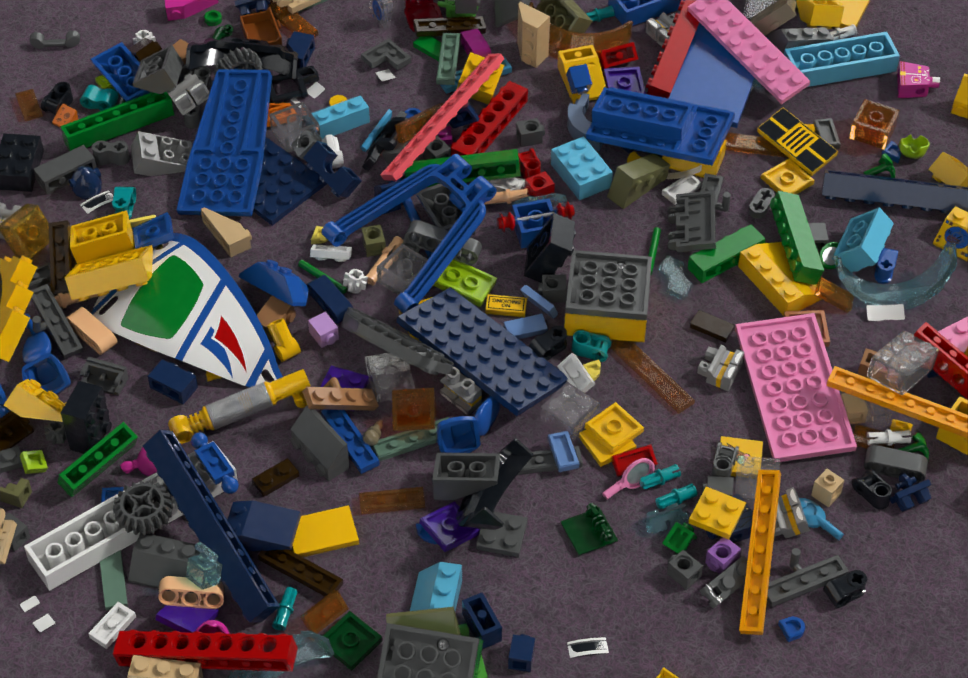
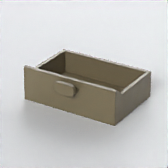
(774, 16)

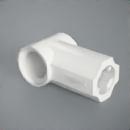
(333, 143)

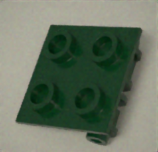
(589, 530)

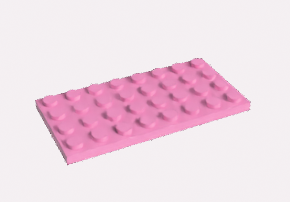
(789, 385)

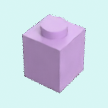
(323, 329)

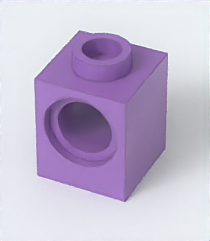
(723, 548)

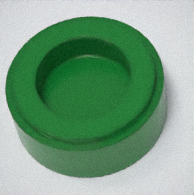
(213, 18)

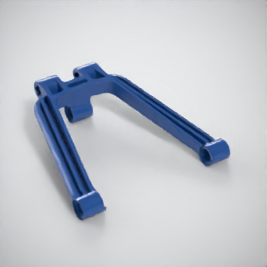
(465, 197)

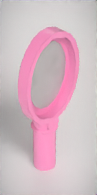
(631, 476)

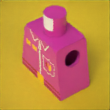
(914, 80)

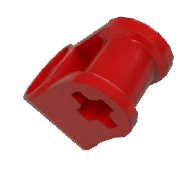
(529, 163)

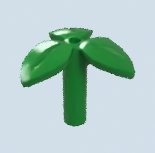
(886, 165)
(920, 445)

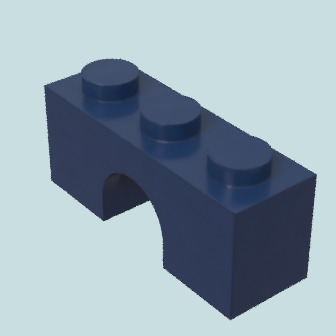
(320, 159)

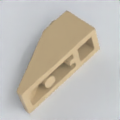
(227, 232)

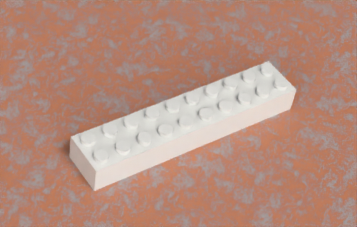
(94, 536)

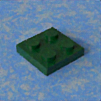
(352, 640)

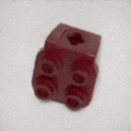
(420, 10)

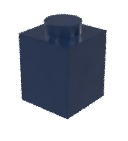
(521, 653)

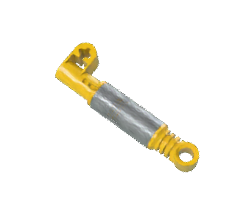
(240, 405)

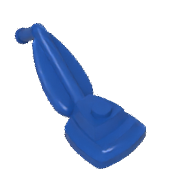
(41, 364)
(464, 432)

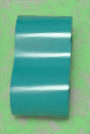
(98, 98)

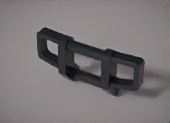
(300, 82)
(387, 140)

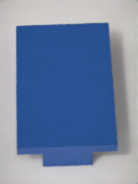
(712, 77)
(659, 125)

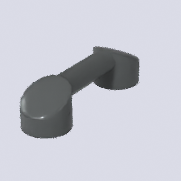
(72, 40)

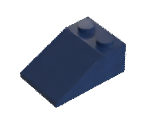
(263, 525)

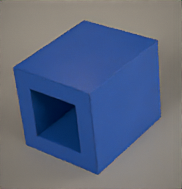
(579, 79)

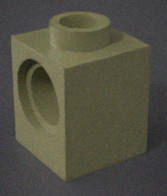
(373, 240)

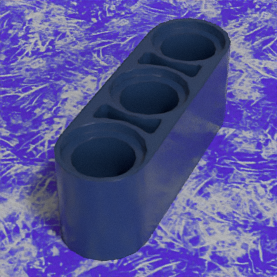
(329, 298)

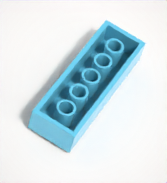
(845, 58)

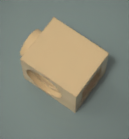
(855, 408)
(827, 487)

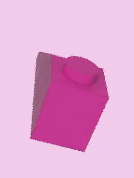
(185, 8)

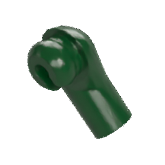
(223, 31)

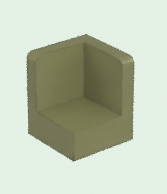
(16, 494)

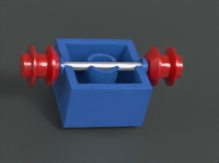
(531, 217)

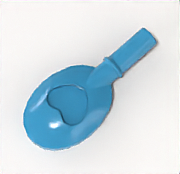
(377, 130)
(816, 518)

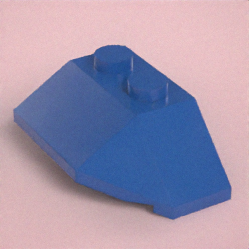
(277, 282)

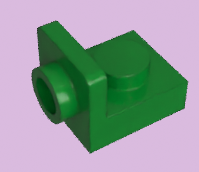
(679, 537)

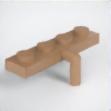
(334, 397)

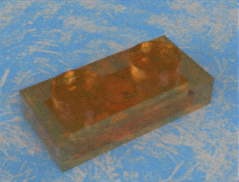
(324, 612)

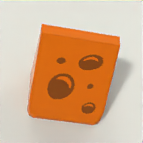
(65, 115)

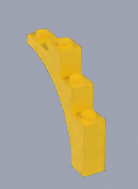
(16, 277)

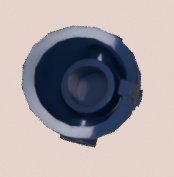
(86, 182)

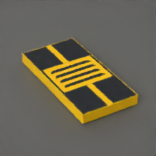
(797, 141)

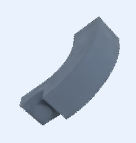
(576, 120)

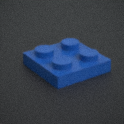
(154, 232)

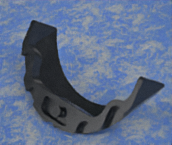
(271, 56)
(478, 508)

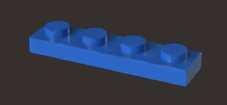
(358, 450)

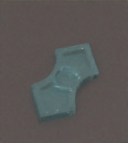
(554, 198)
(677, 283)

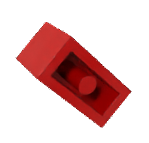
(617, 55)

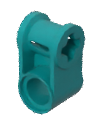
(124, 199)
(589, 345)

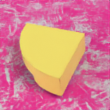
(317, 236)
(593, 369)

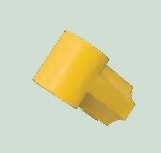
(285, 344)

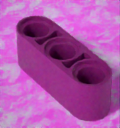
(474, 42)

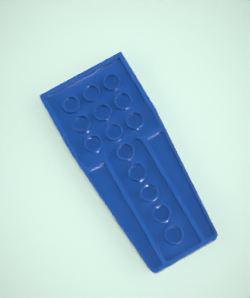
(228, 146)

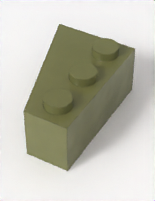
(637, 178)

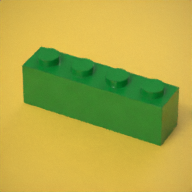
(712, 262)
(97, 459)

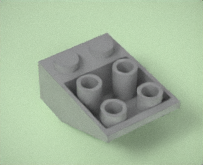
(159, 154)

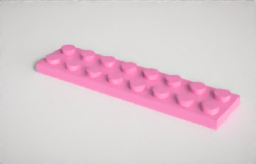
(750, 48)

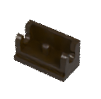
(13, 430)

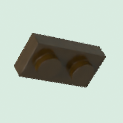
(275, 477)

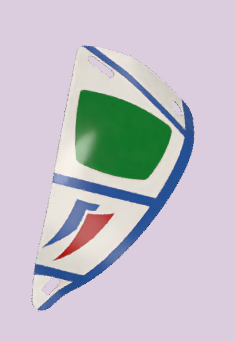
(193, 314)

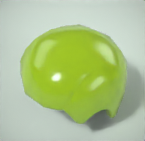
(914, 148)

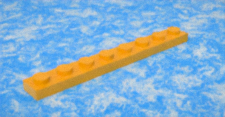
(907, 404)
(760, 552)

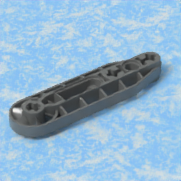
(396, 342)

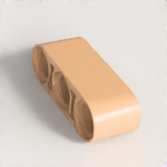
(92, 330)
(180, 593)

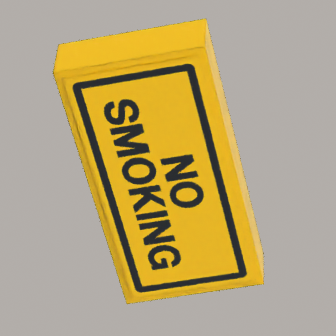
(506, 305)

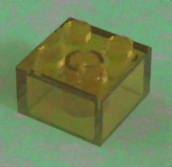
(26, 231)

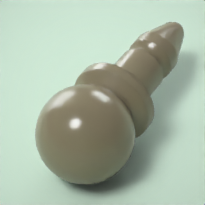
(373, 433)

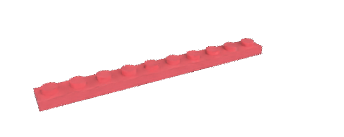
(439, 120)

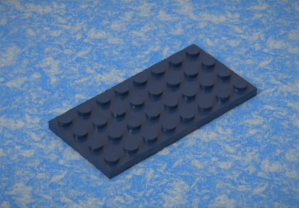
(483, 351)

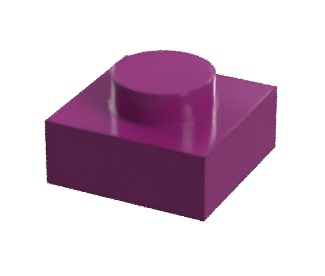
(446, 135)

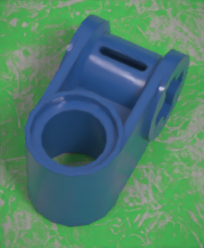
(885, 265)

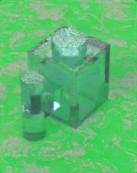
(204, 568)

